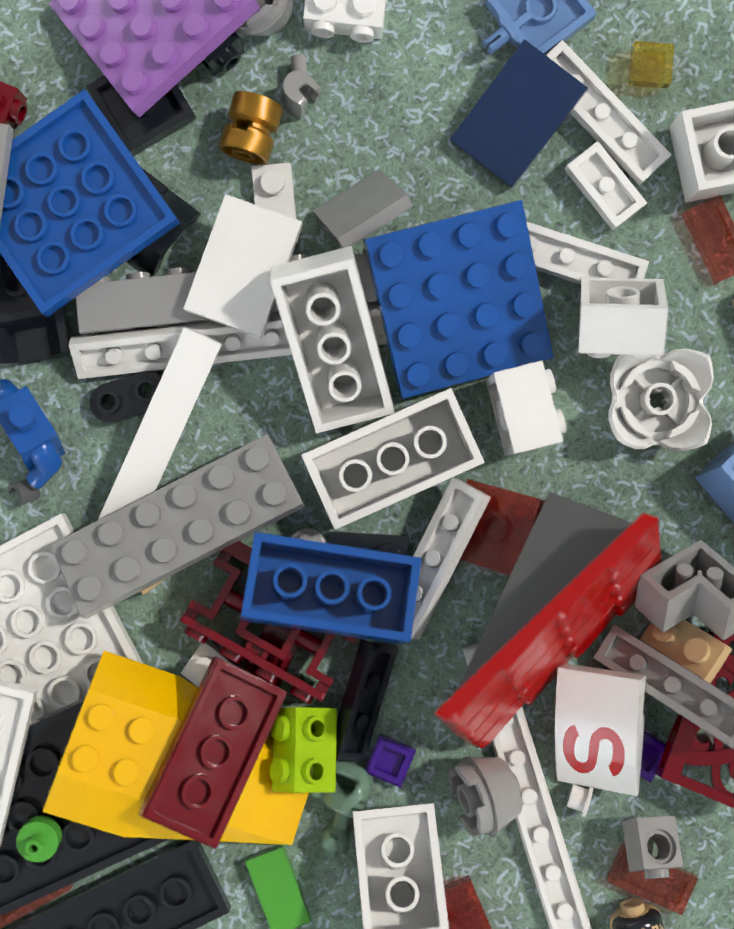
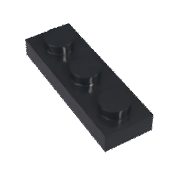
(363, 699)

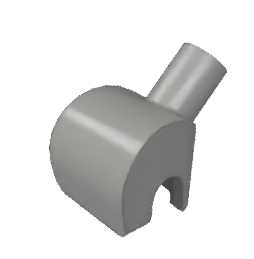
(298, 86)

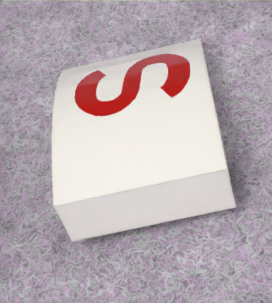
(599, 728)

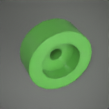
(39, 838)

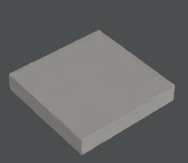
(362, 209)

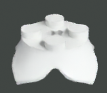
(684, 381)

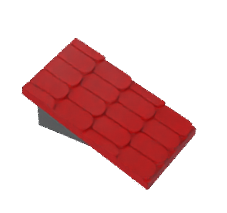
(559, 598)

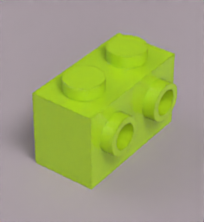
(304, 750)

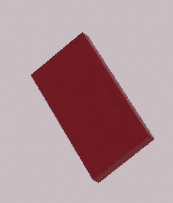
(213, 753)

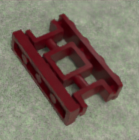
(257, 648)

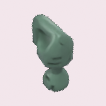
(344, 801)

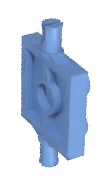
(537, 21)

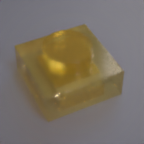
(651, 64)

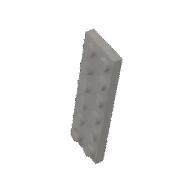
(176, 526)

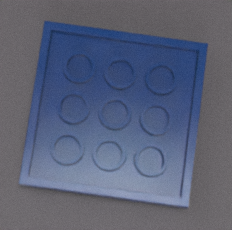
(75, 204)
(459, 298)

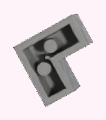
(689, 584)

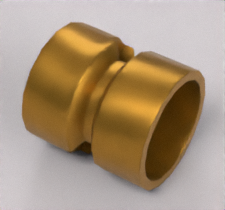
(252, 123)

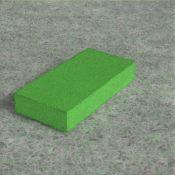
(278, 888)

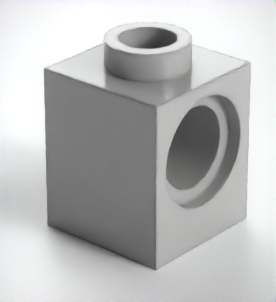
(664, 833)

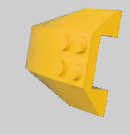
(121, 746)

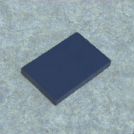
(518, 113)

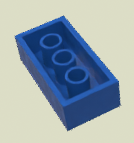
(331, 589)

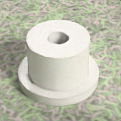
(580, 798)

